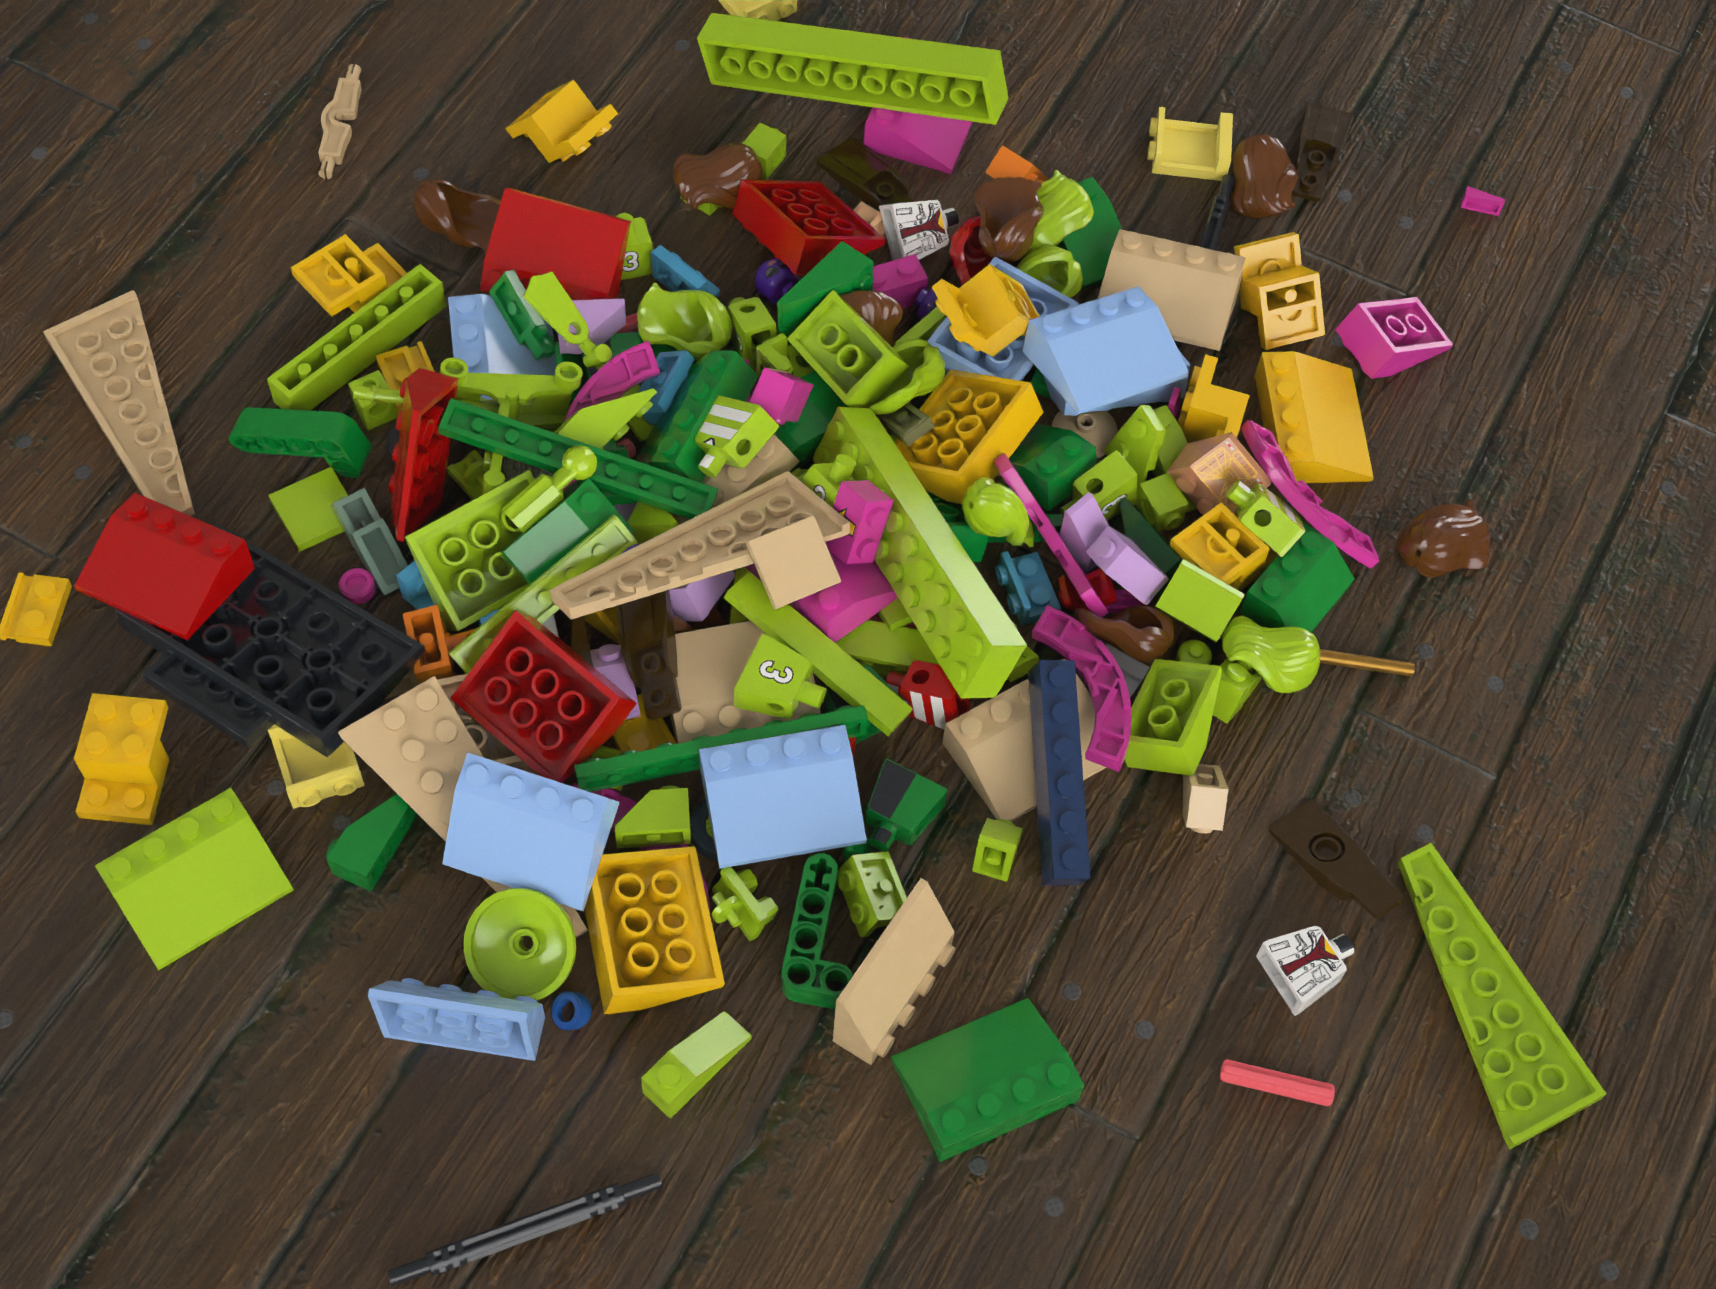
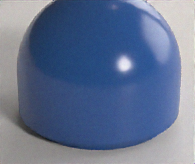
(582, 1010)

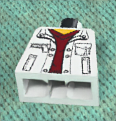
(917, 227)
(1304, 965)

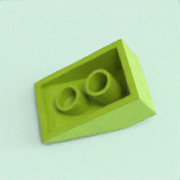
(847, 352)
(1173, 717)

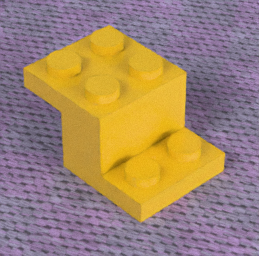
(562, 122)
(346, 276)
(1280, 291)
(986, 310)
(1210, 408)
(1224, 548)
(122, 759)

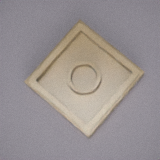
(793, 562)

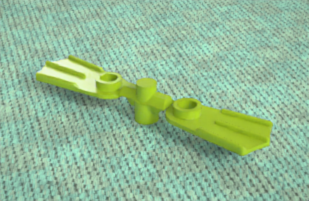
(559, 311)

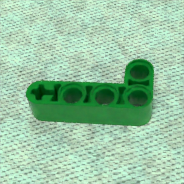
(303, 434)
(813, 928)

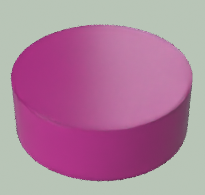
(357, 585)

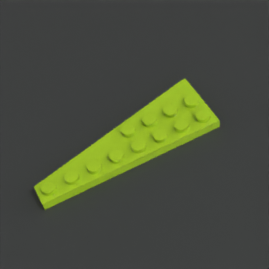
(1514, 1040)

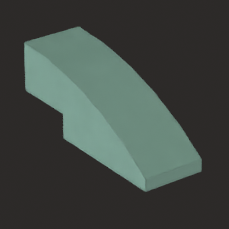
(370, 539)

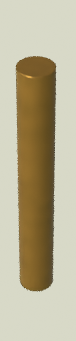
(1367, 662)

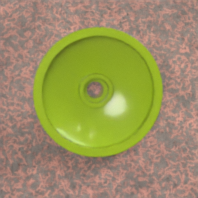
(497, 950)

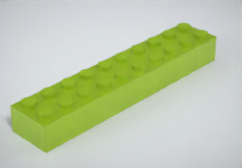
(855, 68)
(927, 562)

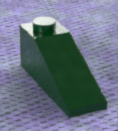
(1149, 541)

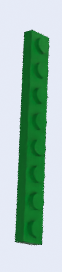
(547, 450)
(679, 758)

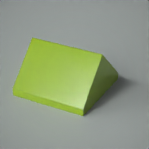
(1199, 600)

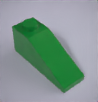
(370, 843)

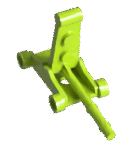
(522, 397)

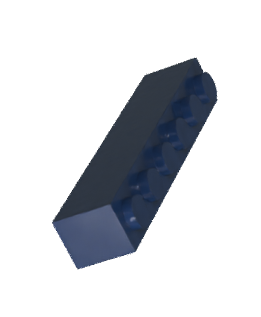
(1058, 773)

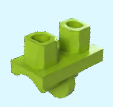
(469, 474)
(738, 905)

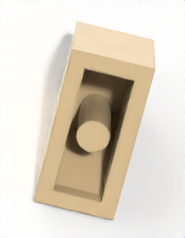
(1204, 799)

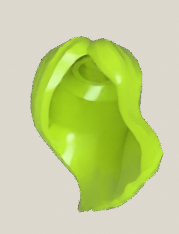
(1065, 210)
(1054, 268)
(684, 320)
(921, 377)
(997, 512)
(1281, 655)

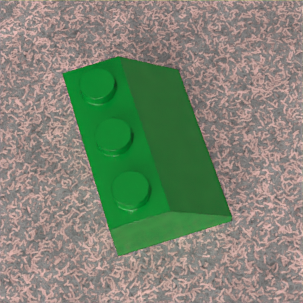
(1299, 585)

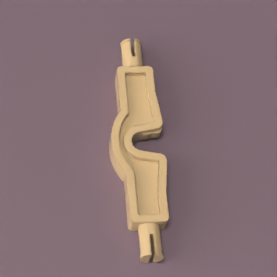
(335, 133)

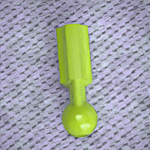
(547, 490)

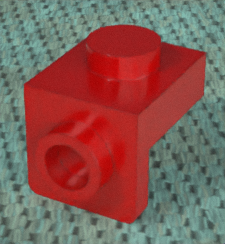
(1099, 580)

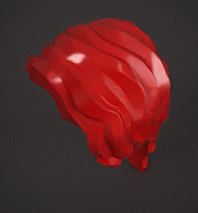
(967, 251)

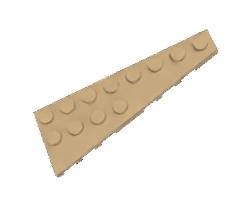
(118, 379)
(698, 547)
(419, 753)

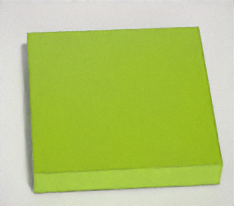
(307, 508)

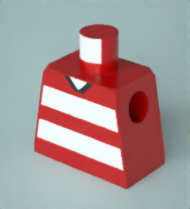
(928, 693)

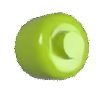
(1194, 652)

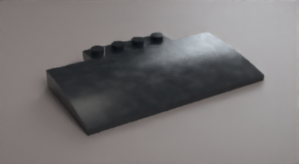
(280, 657)

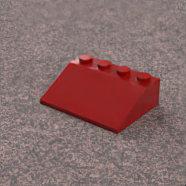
(801, 221)
(551, 236)
(420, 451)
(164, 566)
(542, 698)

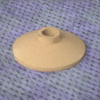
(1100, 430)

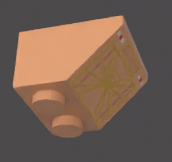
(1211, 467)

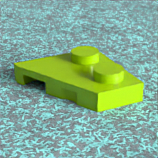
(1139, 441)

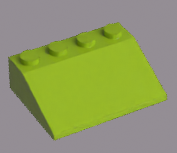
(464, 558)
(194, 878)

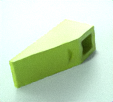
(606, 420)
(1235, 686)

